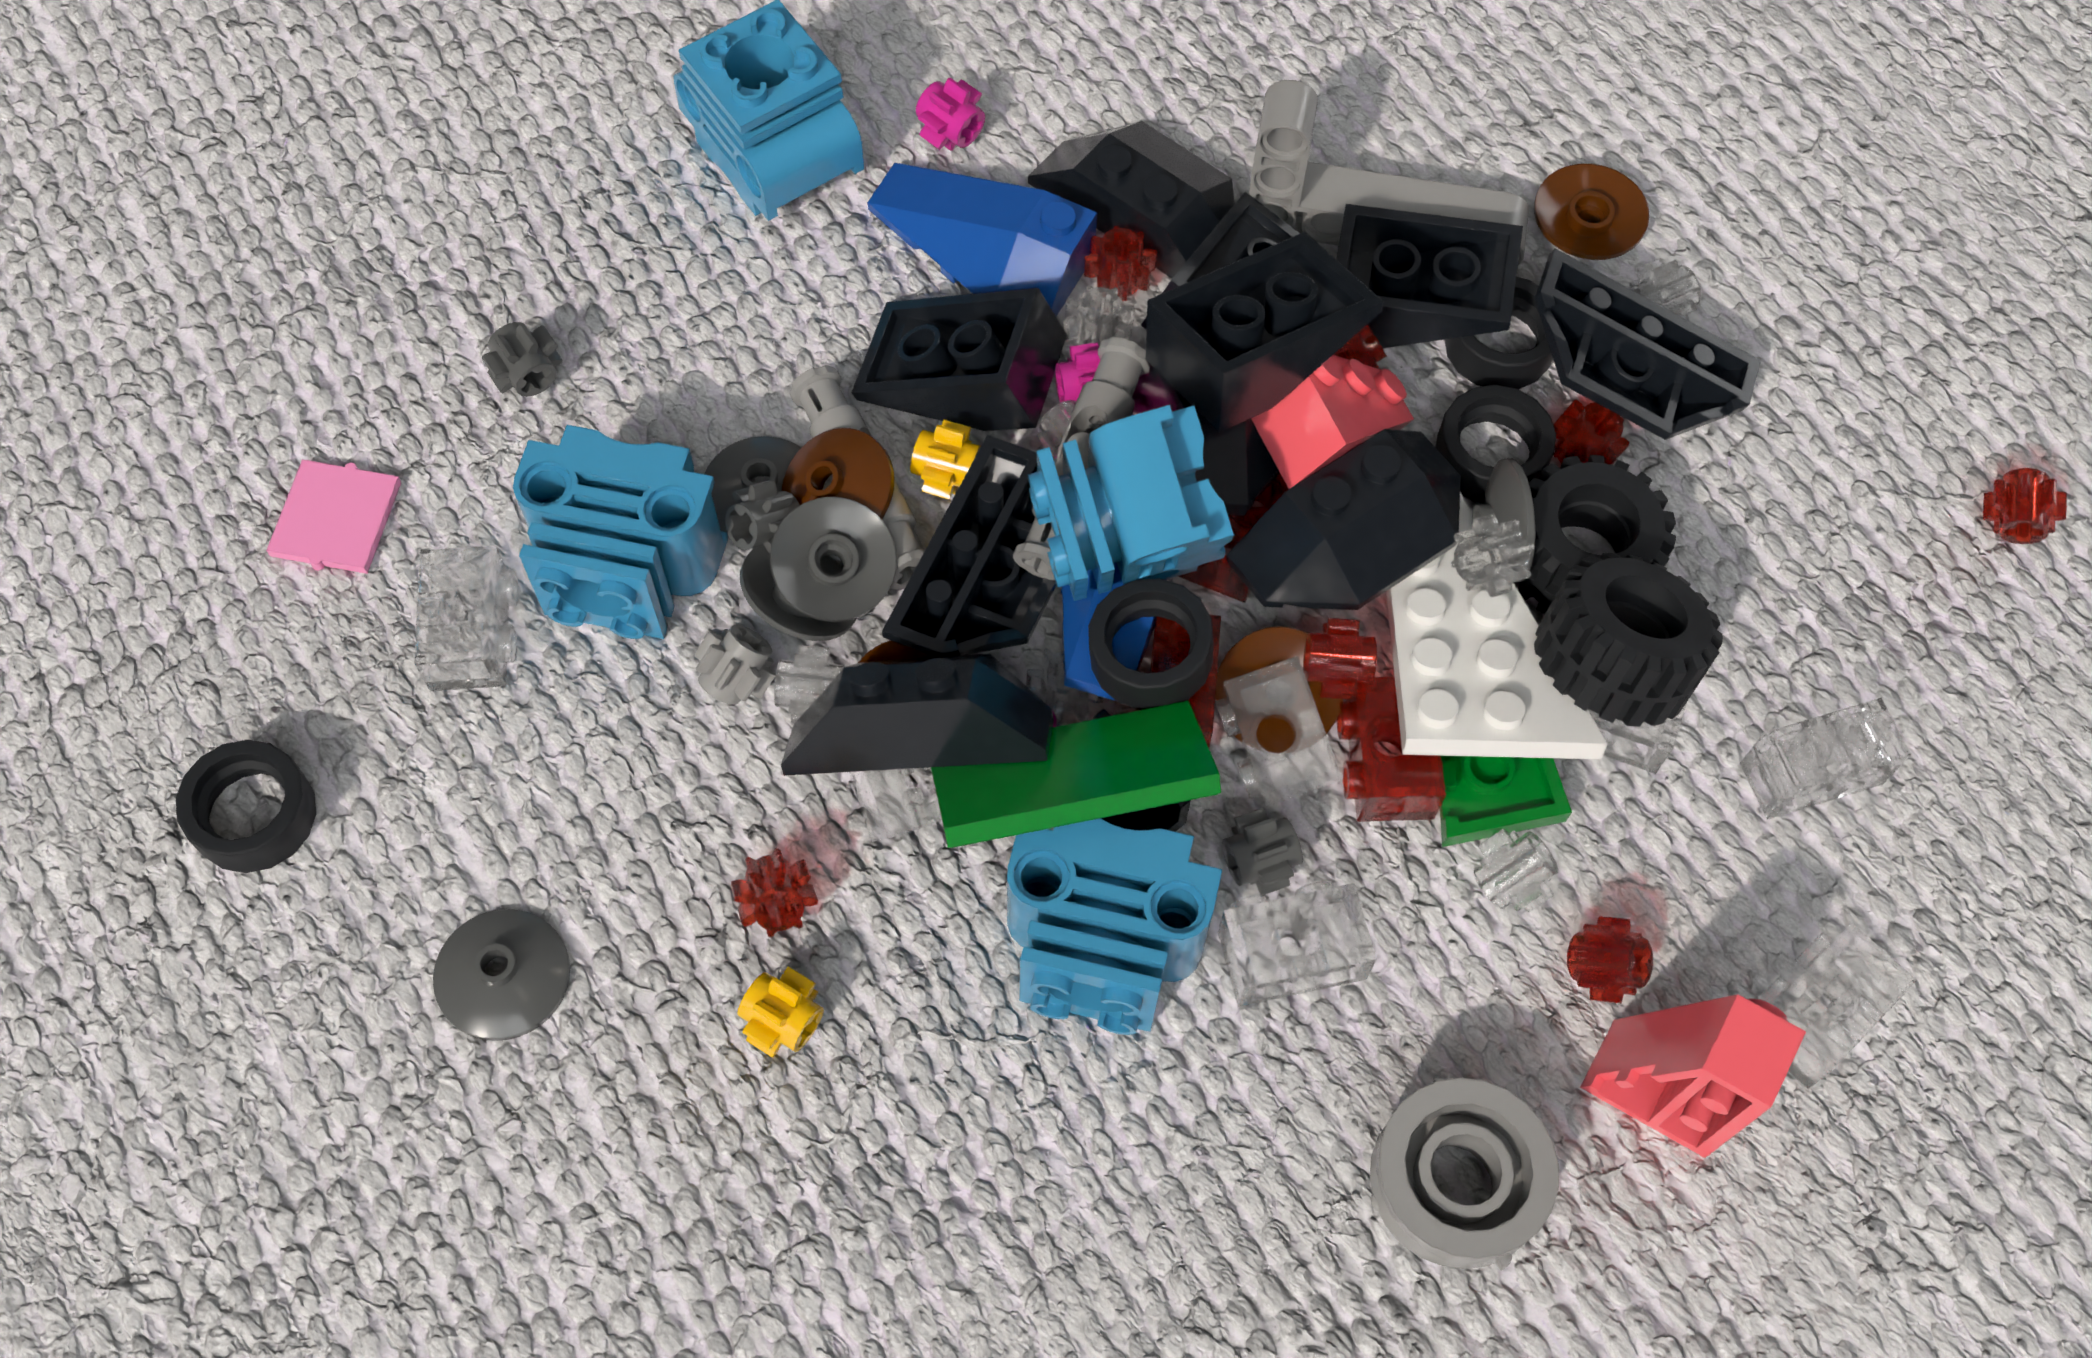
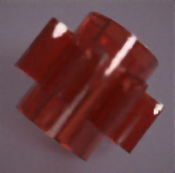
(1120, 261)
(1589, 432)
(2024, 506)
(1340, 658)
(774, 893)
(1610, 959)

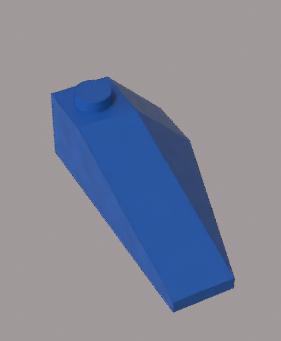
(988, 230)

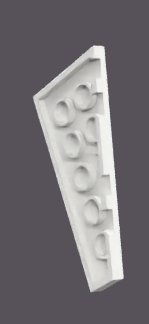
(1473, 673)

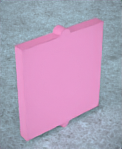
(334, 516)

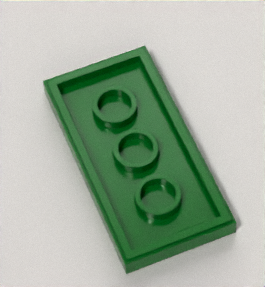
(1090, 774)

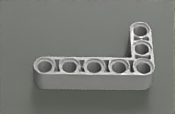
(1315, 194)

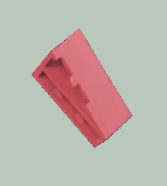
(1330, 416)
(1696, 1068)

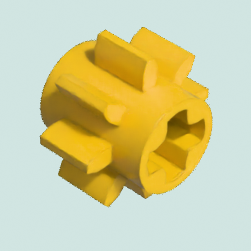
(943, 458)
(780, 1011)

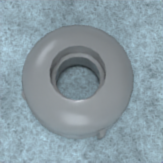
(1497, 1132)

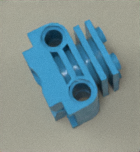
(768, 108)
(1131, 503)
(616, 530)
(1106, 919)

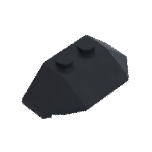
(1143, 185)
(1638, 353)
(1233, 459)
(1353, 526)
(967, 586)
(920, 717)

